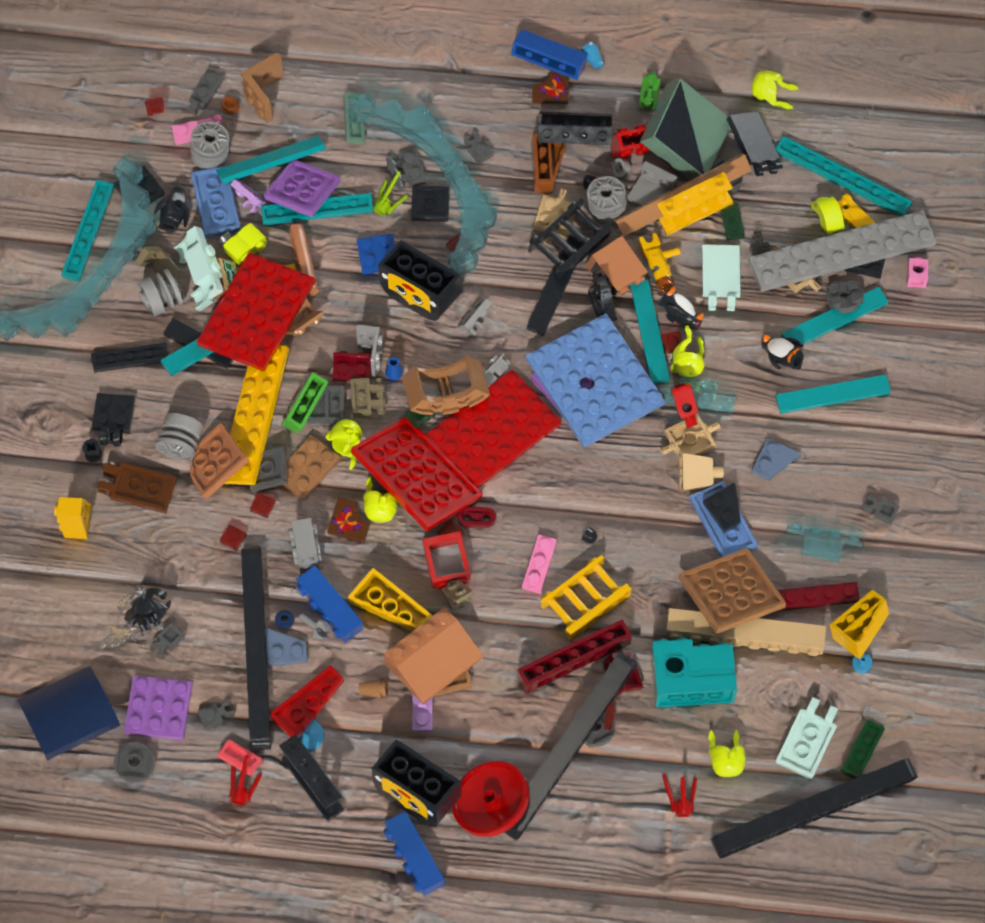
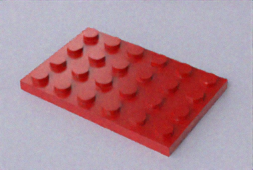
(256, 311)
(496, 430)
(416, 473)

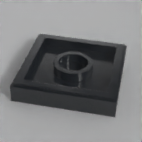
(430, 203)

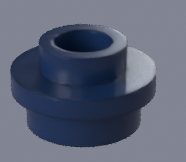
(287, 624)

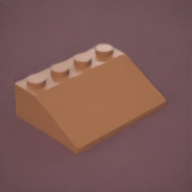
(432, 655)

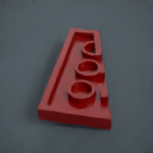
(302, 707)

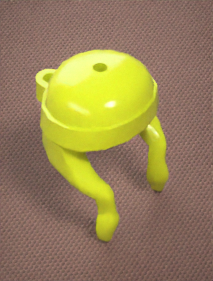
(765, 87)
(688, 363)
(344, 436)
(379, 507)
(727, 761)

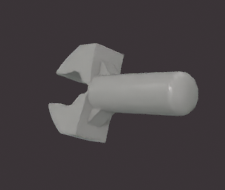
(316, 626)

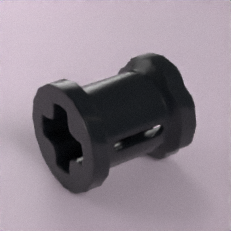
(92, 450)

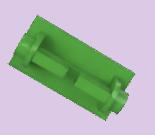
(649, 92)

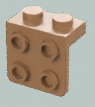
(304, 318)

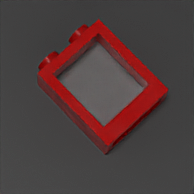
(446, 559)

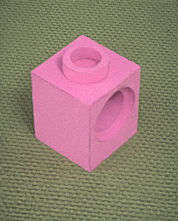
(917, 279)

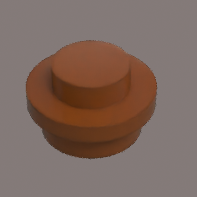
(230, 105)

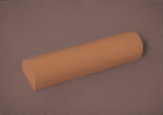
(302, 254)

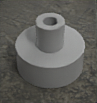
(621, 167)

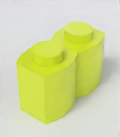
(247, 240)

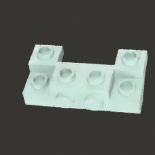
(202, 266)

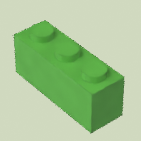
(304, 403)

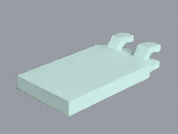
(721, 274)
(807, 740)

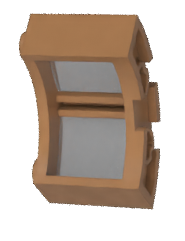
(445, 387)

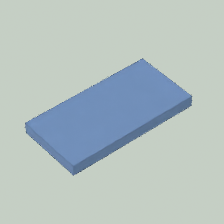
(215, 203)
(728, 542)

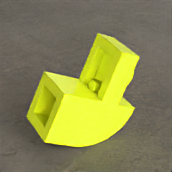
(829, 214)

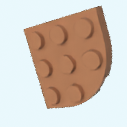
(216, 460)

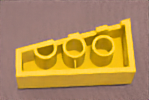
(387, 601)

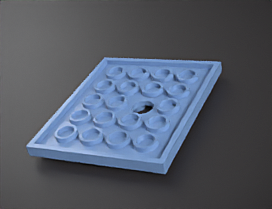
(620, 387)

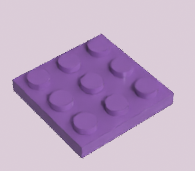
(302, 188)
(158, 707)

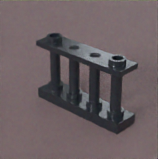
(575, 128)
(575, 256)
(311, 778)

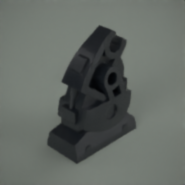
(601, 297)

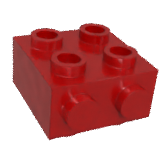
(628, 142)

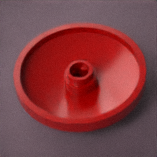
(491, 799)

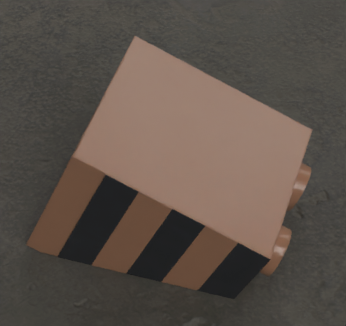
(618, 265)

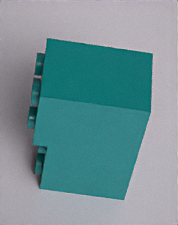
(692, 674)

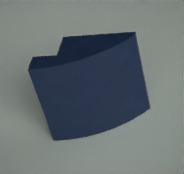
(68, 712)

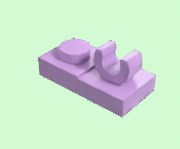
(255, 199)
(421, 716)

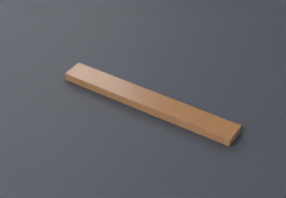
(650, 212)

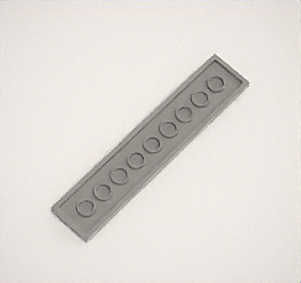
(842, 251)

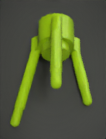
(382, 204)

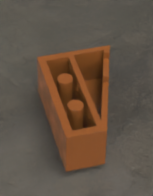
(545, 164)

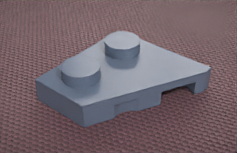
(774, 459)
(284, 649)

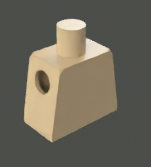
(697, 472)

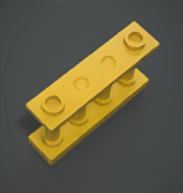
(695, 203)
(589, 616)

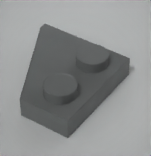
(329, 407)

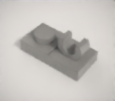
(479, 310)

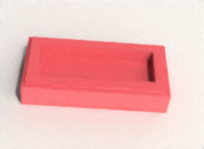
(235, 754)

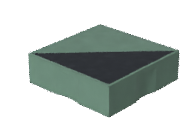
(686, 130)

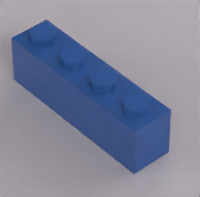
(549, 54)
(329, 604)
(414, 854)

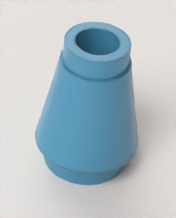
(594, 56)

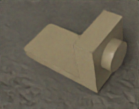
(159, 259)
(457, 594)

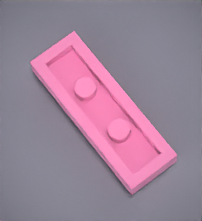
(539, 564)

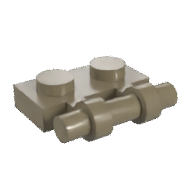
(361, 396)

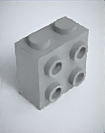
(305, 544)

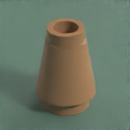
(375, 688)

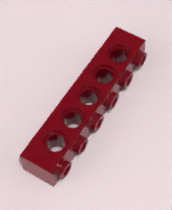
(574, 656)

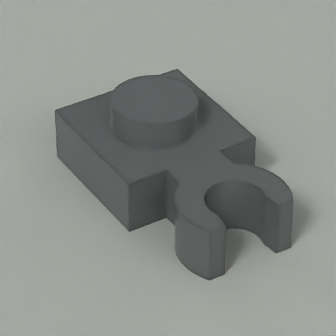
(478, 150)
(883, 511)
(168, 638)
(212, 716)

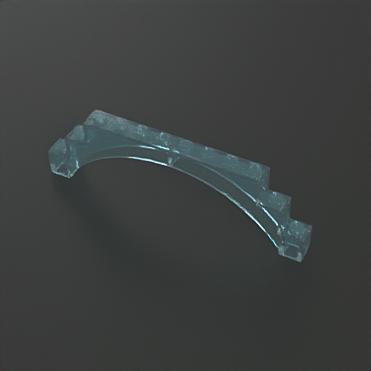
(421, 130)
(67, 310)

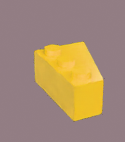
(73, 517)
(860, 623)

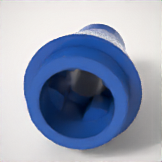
(393, 369)

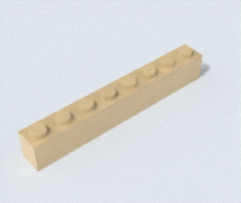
(755, 634)

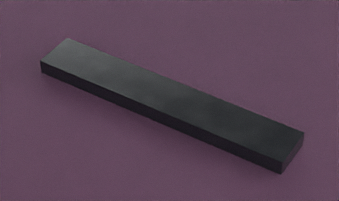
(551, 295)

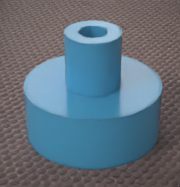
(863, 665)

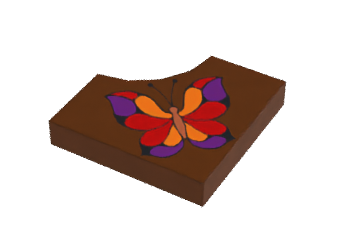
(552, 90)
(347, 522)

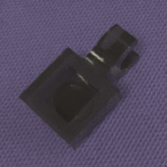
(759, 246)

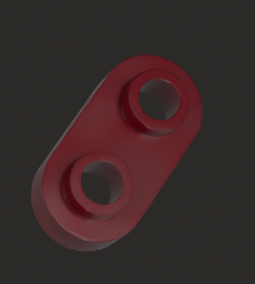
(476, 517)

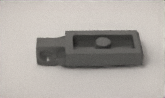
(205, 91)

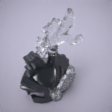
(143, 612)

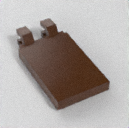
(138, 486)

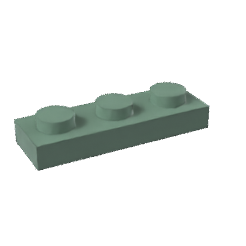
(353, 132)

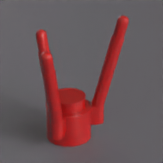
(239, 793)
(683, 806)

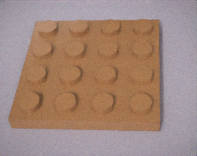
(732, 590)

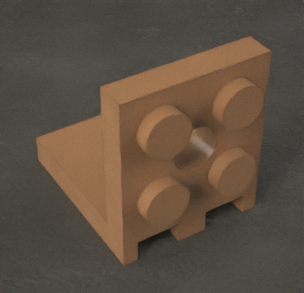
(256, 79)

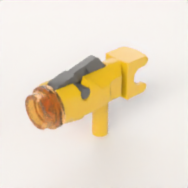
(656, 262)

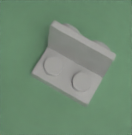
(651, 184)
(370, 339)

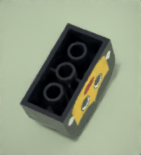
(419, 281)
(415, 784)

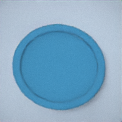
(313, 736)

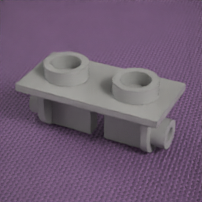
(496, 365)

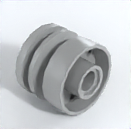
(209, 145)
(606, 200)
(161, 292)
(179, 436)

